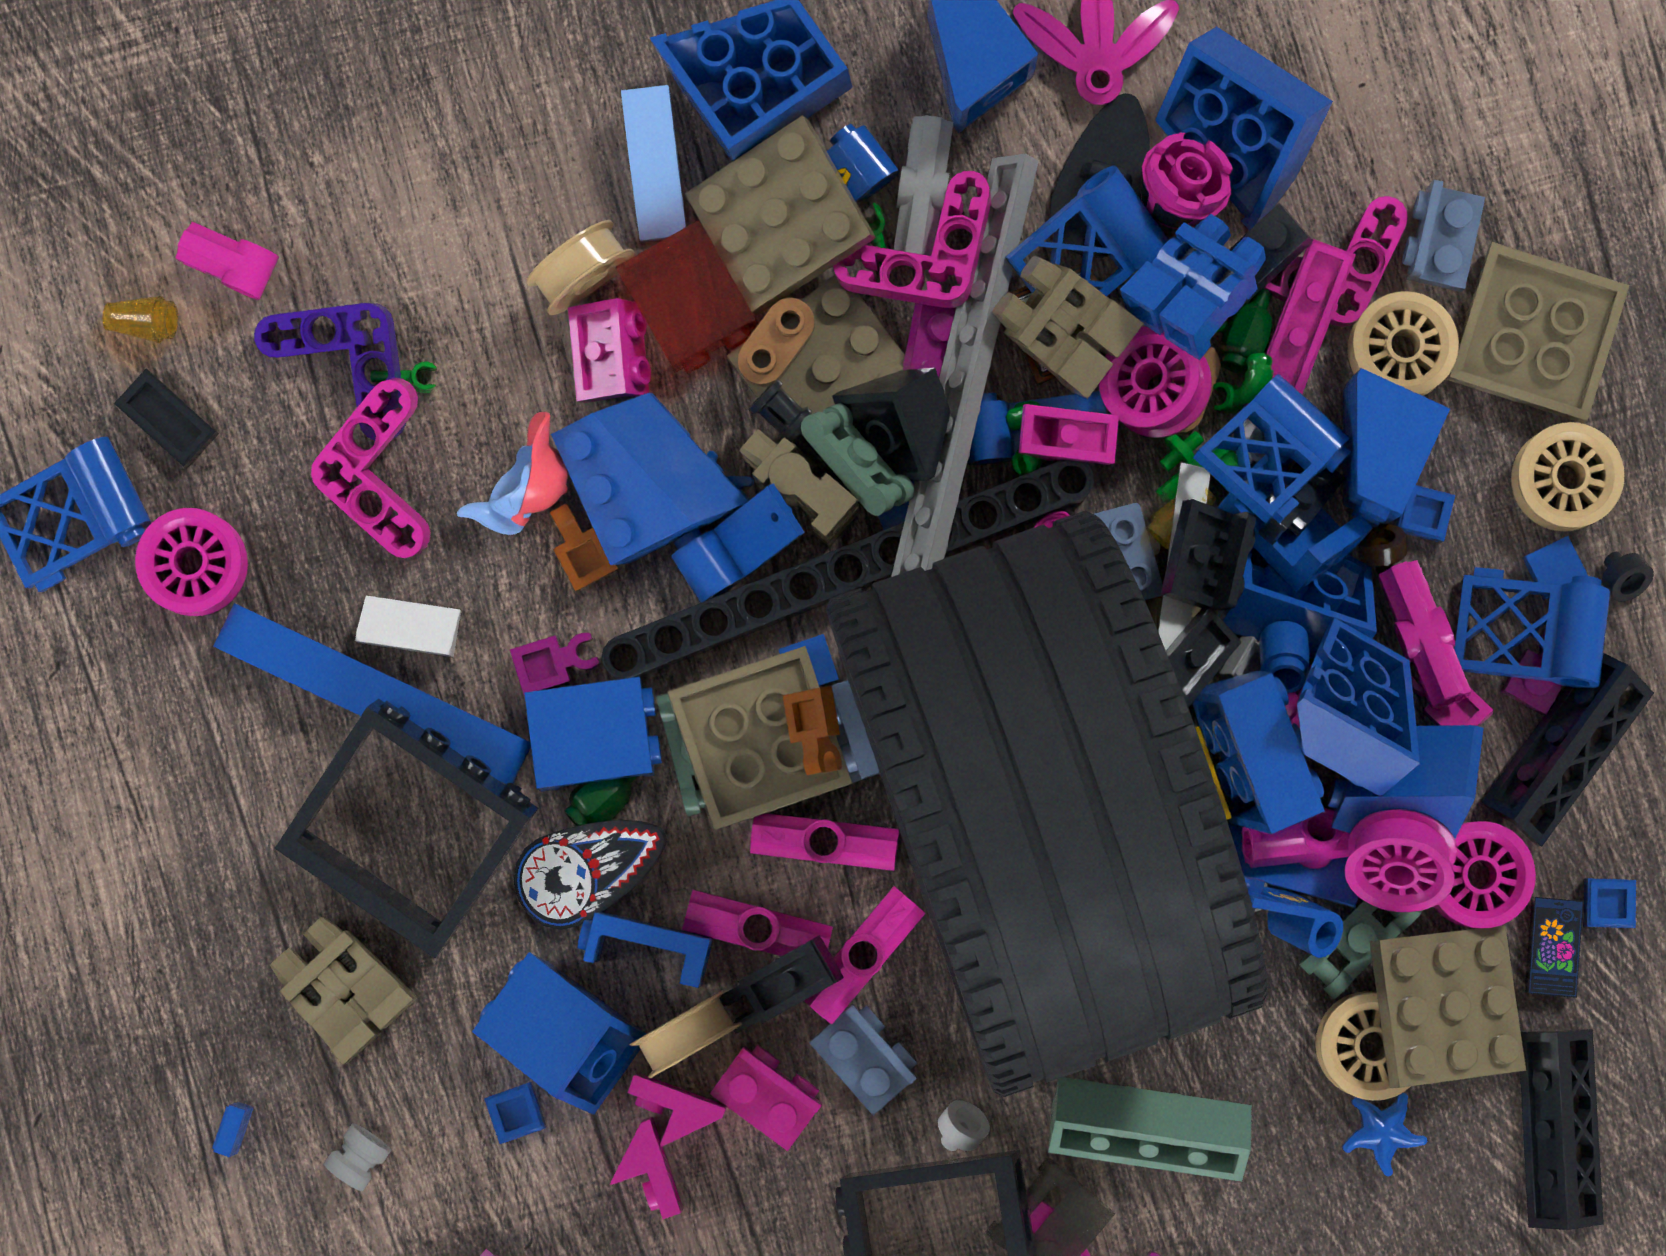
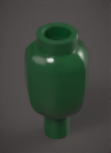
(1246, 333)
(598, 800)

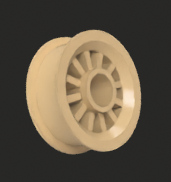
(579, 267)
(1407, 304)
(1597, 446)
(685, 1034)
(1329, 1059)

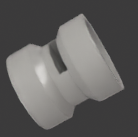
(359, 1153)

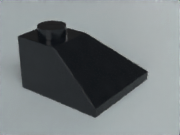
(902, 418)

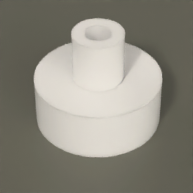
(962, 1126)

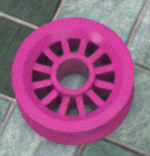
(1134, 401)
(162, 531)
(1401, 860)
(1521, 884)

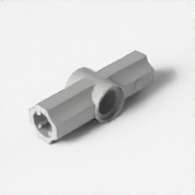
(923, 184)

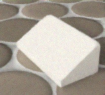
(408, 626)

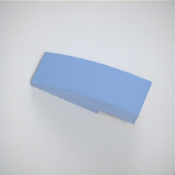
(653, 162)

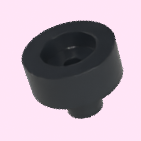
(1626, 575)

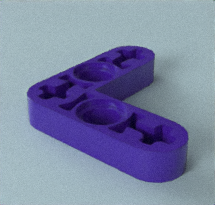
(347, 336)

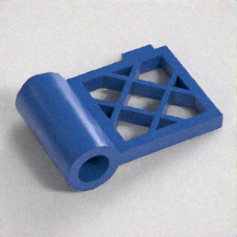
(1112, 216)
(1290, 429)
(103, 496)
(1572, 635)

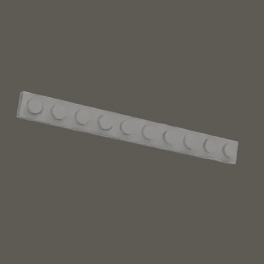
(967, 365)

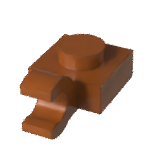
(581, 553)
(812, 721)

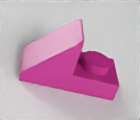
(1068, 434)
(689, 1109)
(647, 1156)

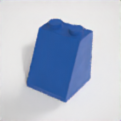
(978, 56)
(1388, 444)
(1438, 787)
(559, 1034)

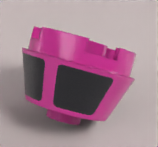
(1185, 181)

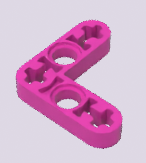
(940, 264)
(1359, 285)
(358, 460)

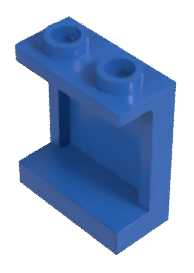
(1312, 552)
(592, 733)
(693, 945)

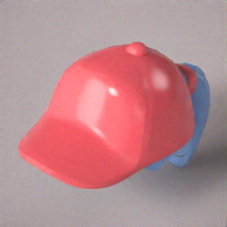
(528, 487)

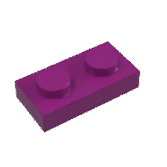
(928, 337)

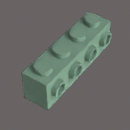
(1149, 1124)

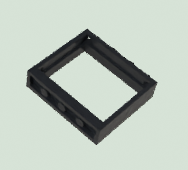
(365, 888)
(1009, 1184)

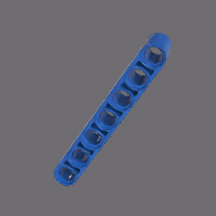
(359, 685)

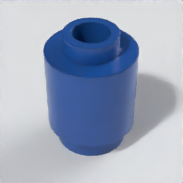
(1285, 653)

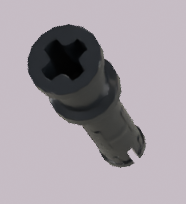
(786, 418)

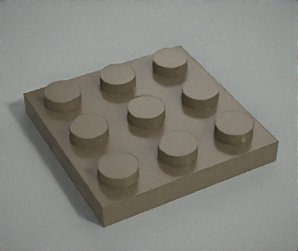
(780, 215)
(1538, 332)
(843, 351)
(742, 742)
(1447, 1006)

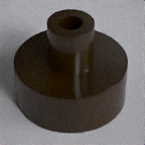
(1383, 547)

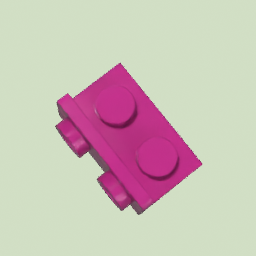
(608, 350)
(767, 1097)

